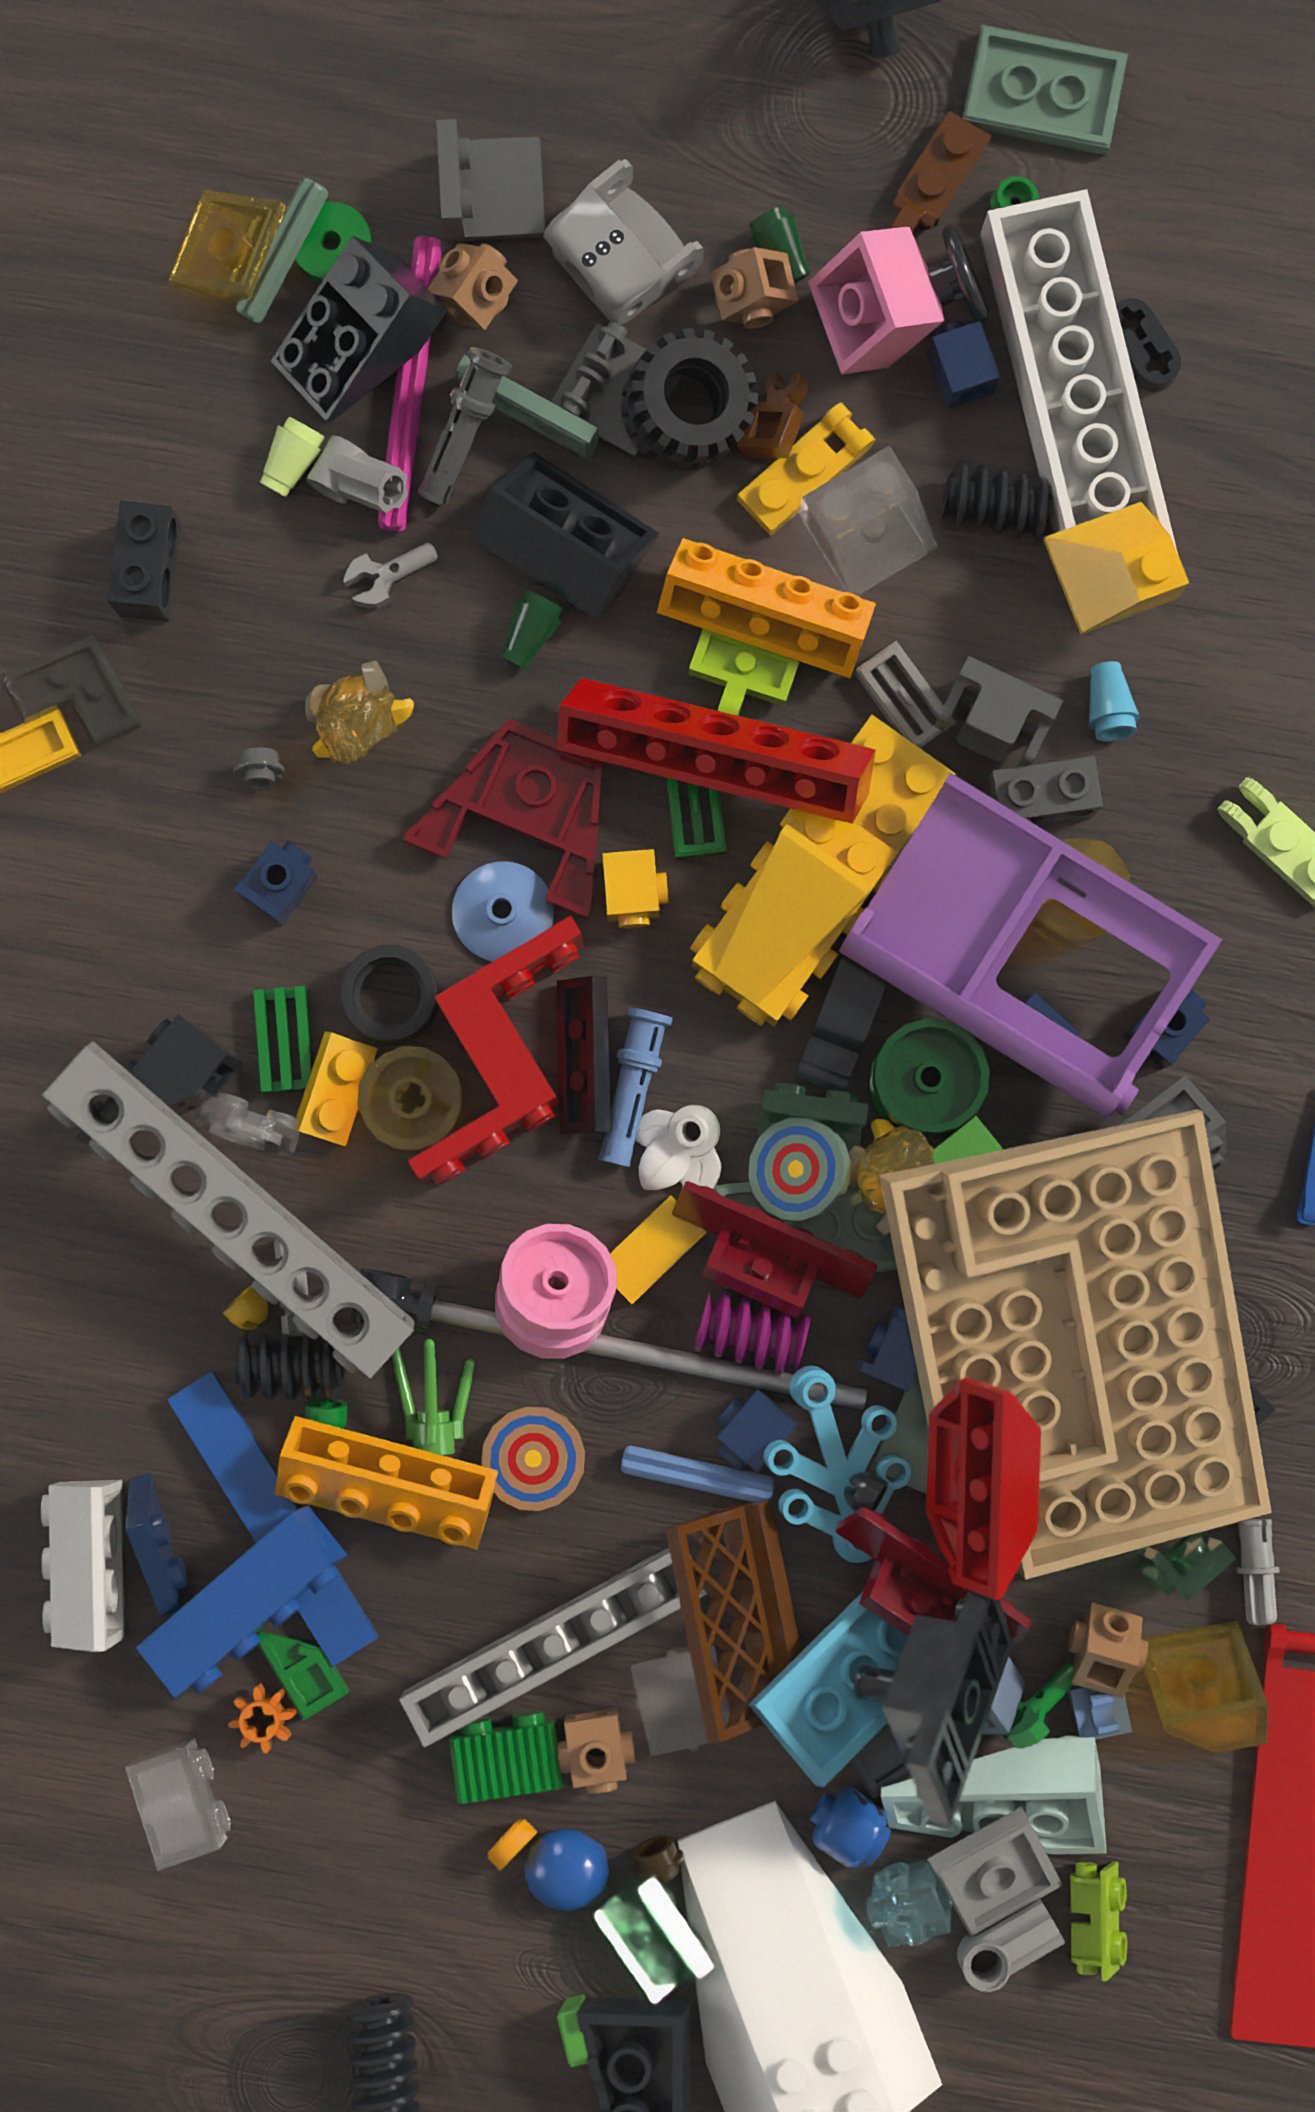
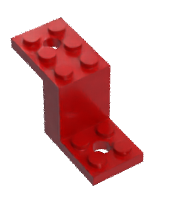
(499, 1051)

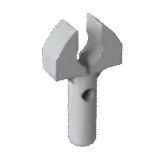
(386, 574)

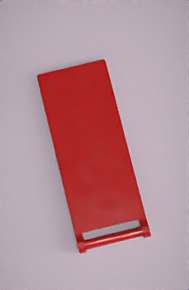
(1277, 1915)

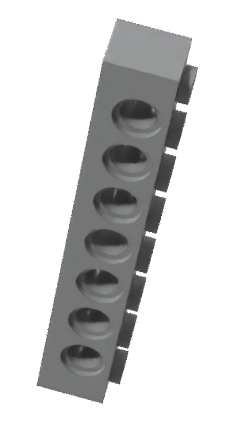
(181, 1145)

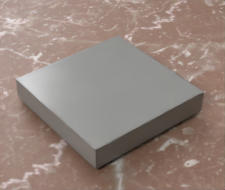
(995, 1871)

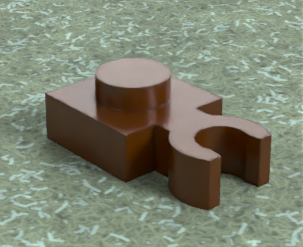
(775, 420)

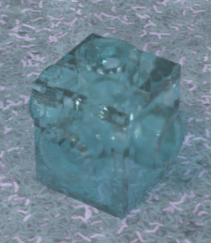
(909, 1904)

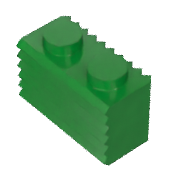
(506, 1758)

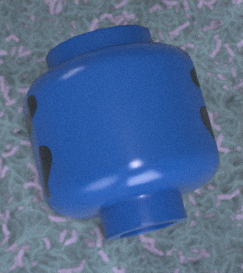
(849, 1828)

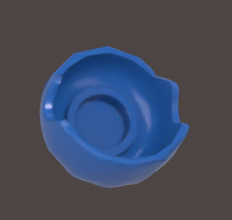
(566, 1869)

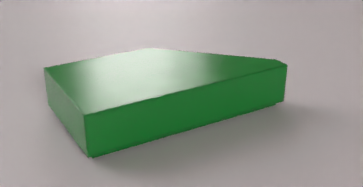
(303, 1672)

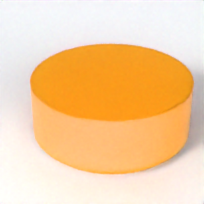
(511, 1843)

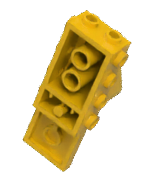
(815, 884)

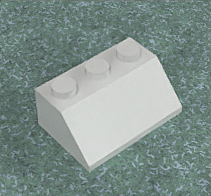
(84, 1564)

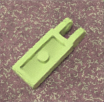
(1278, 839)

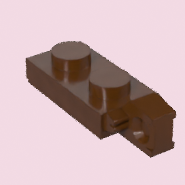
(939, 173)

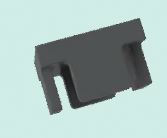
(998, 711)

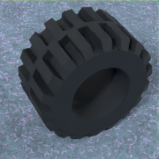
(712, 367)

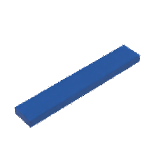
(250, 1486)

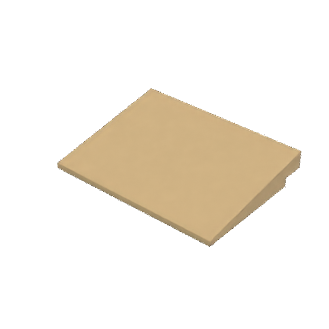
(1109, 1310)

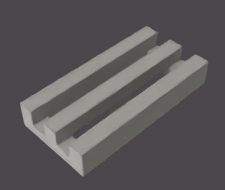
(886, 706)

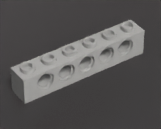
(542, 1648)

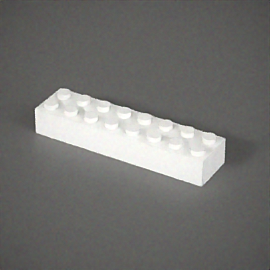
(1071, 360)

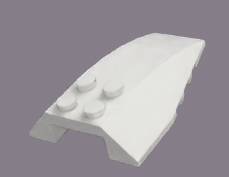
(798, 1991)

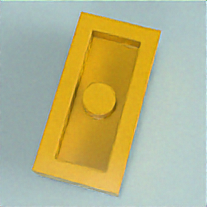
(333, 1088)

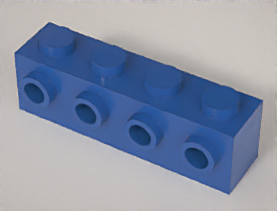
(241, 1602)

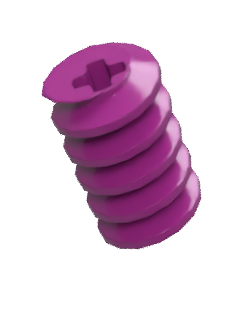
(752, 1332)

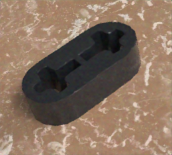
(1154, 340)

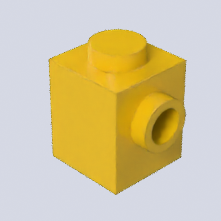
(633, 888)

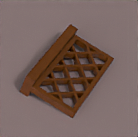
(760, 1612)

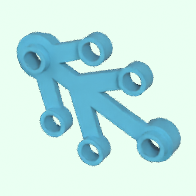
(838, 1467)

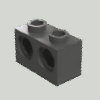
(1049, 790)

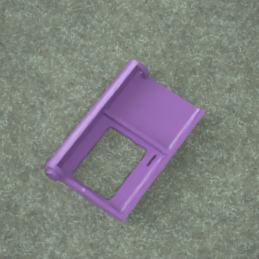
(963, 905)

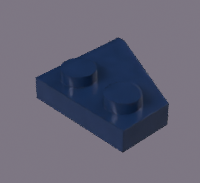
(153, 1547)

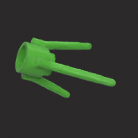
(433, 1429)

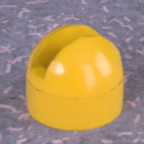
(247, 1309)

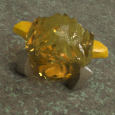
(355, 714)
(890, 1152)

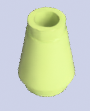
(290, 456)

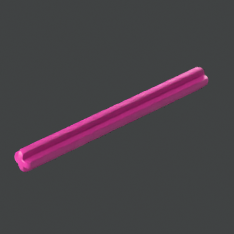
(409, 390)

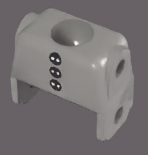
(620, 247)

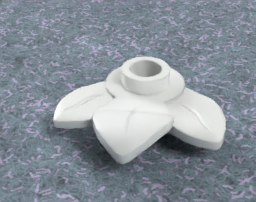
(672, 1154)

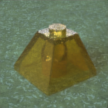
(1207, 1687)

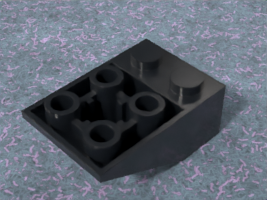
(357, 328)
(178, 1068)

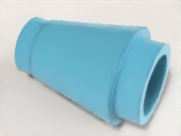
(1111, 703)

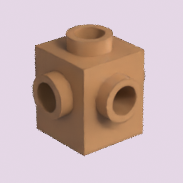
(473, 284)
(754, 287)
(1111, 1639)
(601, 1731)

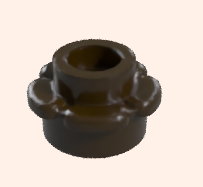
(658, 1858)

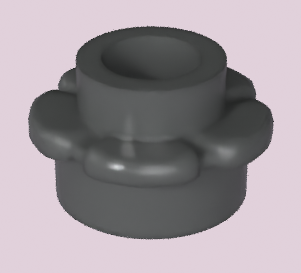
(258, 768)

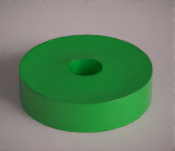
(333, 222)

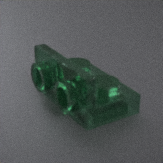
(1190, 1566)

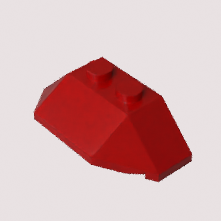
(983, 1484)

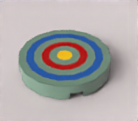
(799, 1169)

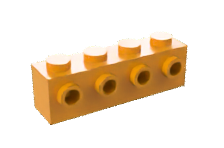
(765, 607)
(385, 1482)

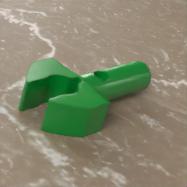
(1028, 1723)

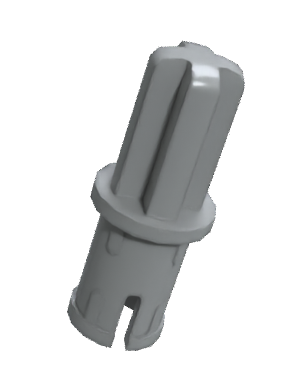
(1258, 1570)

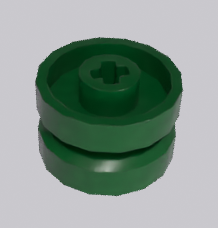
(956, 1067)

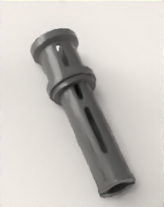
(471, 404)

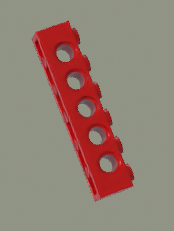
(716, 750)

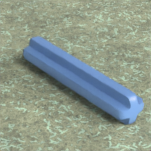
(696, 1474)

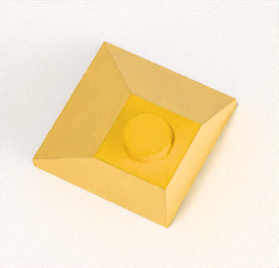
(1116, 566)

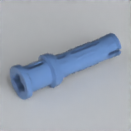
(638, 1062)

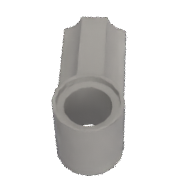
(349, 473)
(1016, 1942)

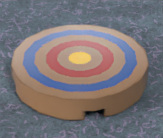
(535, 1457)

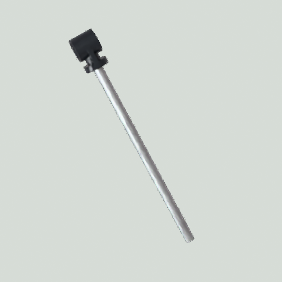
(424, 1308)

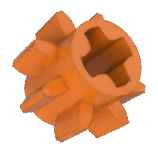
(254, 1730)

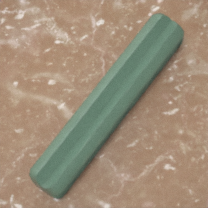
(286, 244)

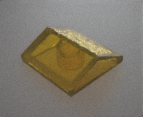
(226, 245)

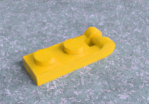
(778, 490)

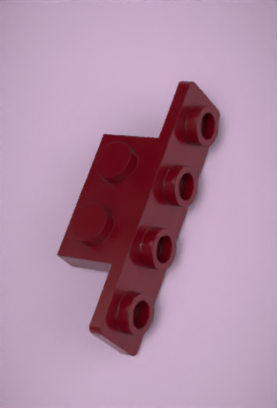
(766, 1255)
(908, 1576)

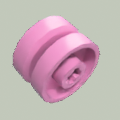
(555, 1291)

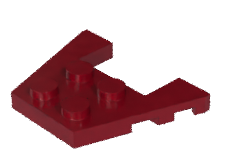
(532, 791)

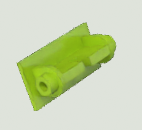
(1100, 1941)

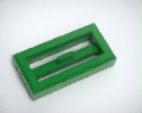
(699, 848)
(280, 996)

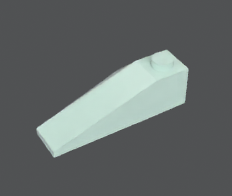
(1051, 1781)

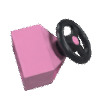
(884, 299)

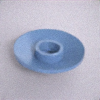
(473, 905)

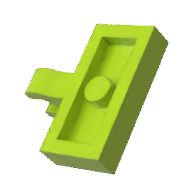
(742, 670)

